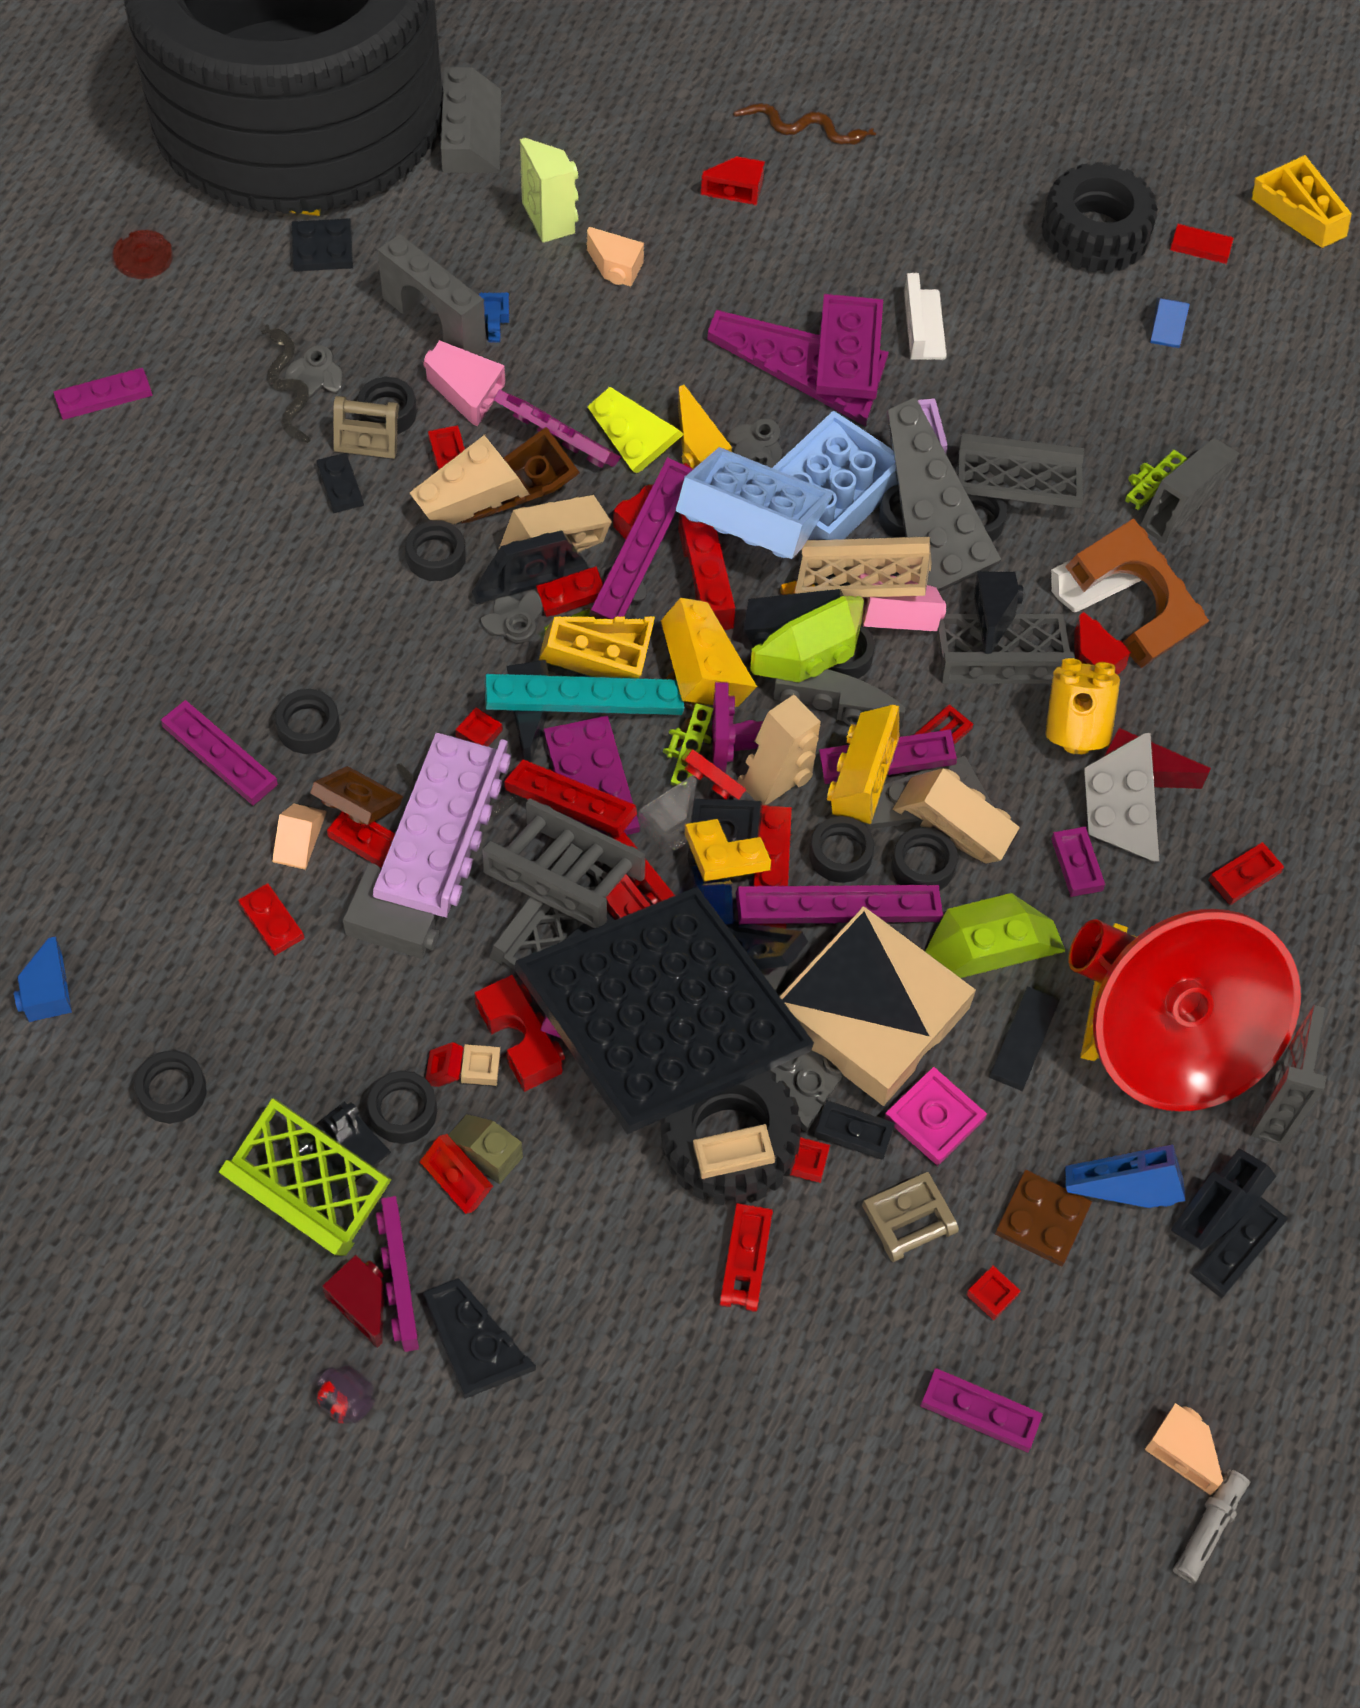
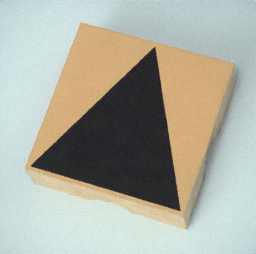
(876, 1004)

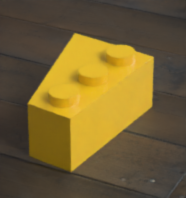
(703, 654)

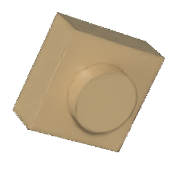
(480, 1065)

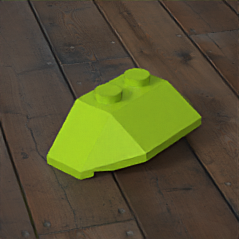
(811, 642)
(993, 936)

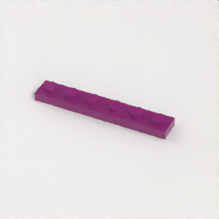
(641, 543)
(837, 903)

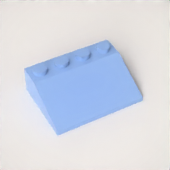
(849, 465)
(752, 502)

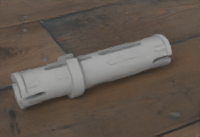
(1219, 1511)

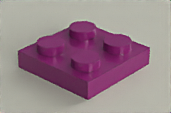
(722, 726)

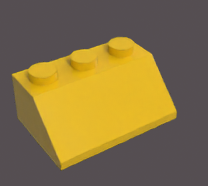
(865, 764)

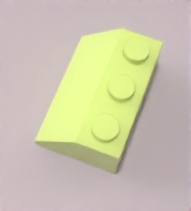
(548, 189)

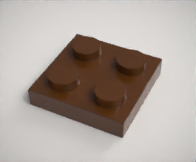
(356, 795)
(1043, 1218)

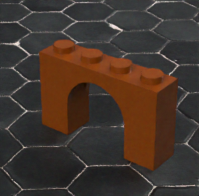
(1133, 553)

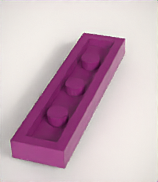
(219, 752)
(911, 754)
(399, 1290)

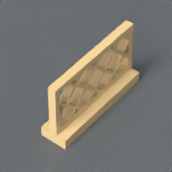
(871, 556)

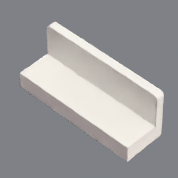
(923, 320)
(1073, 597)

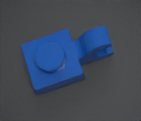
(496, 312)

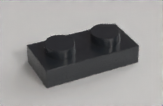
(340, 483)
(854, 1129)

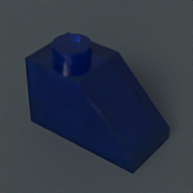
(718, 894)

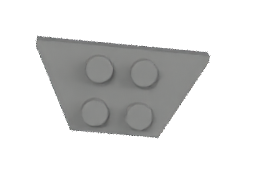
(1123, 799)

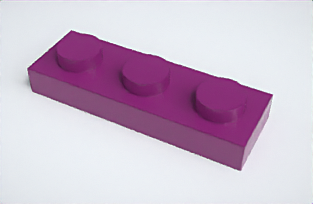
(102, 393)
(981, 1410)

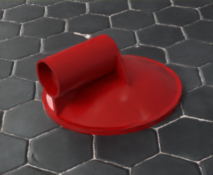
(1189, 1005)

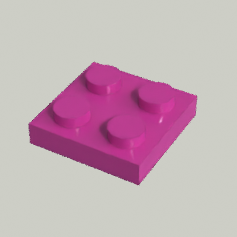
(935, 1116)

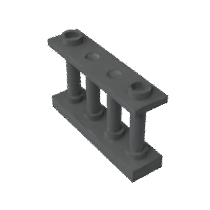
(556, 890)

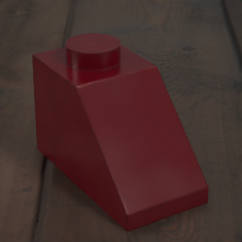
(359, 1296)

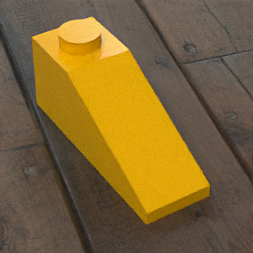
(700, 433)

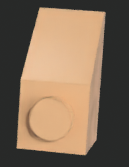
(615, 256)
(1187, 1448)

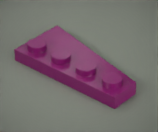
(571, 438)

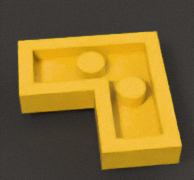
(721, 858)

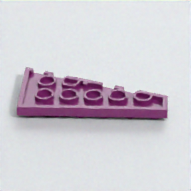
(785, 355)

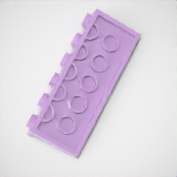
(442, 825)

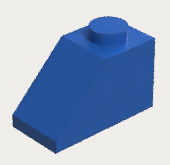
(44, 984)

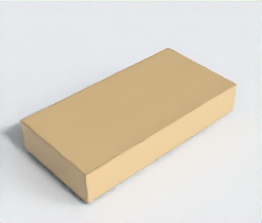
(733, 1151)

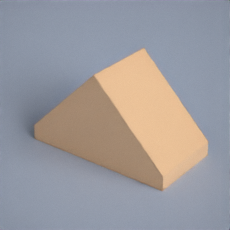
(297, 835)

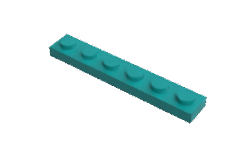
(582, 694)

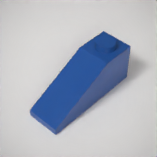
(1135, 1178)

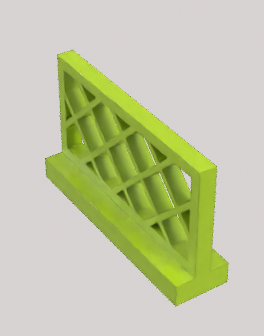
(287, 1204)

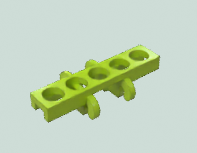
(1152, 474)
(690, 735)

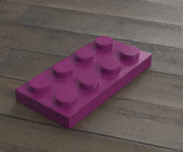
(849, 346)
(590, 756)

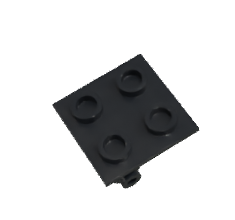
(351, 1132)

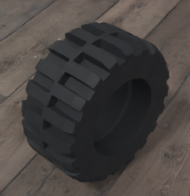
(1092, 242)
(768, 1104)

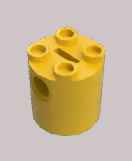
(1082, 705)

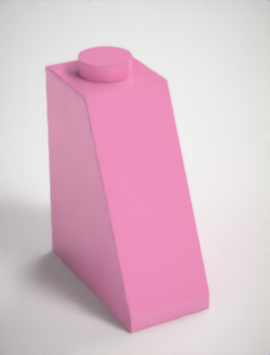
(464, 379)
(904, 611)

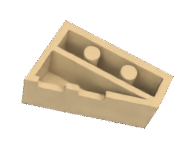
(468, 484)
(578, 518)
(784, 752)
(960, 813)

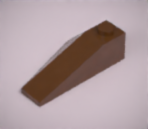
(539, 466)

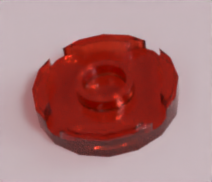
(145, 262)

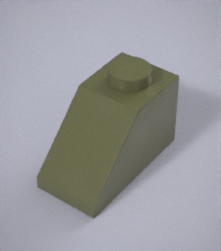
(488, 1146)

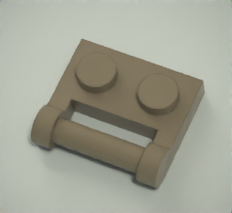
(365, 436)
(905, 1205)

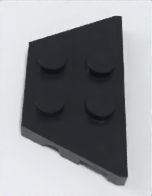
(527, 565)

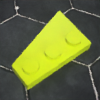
(633, 429)

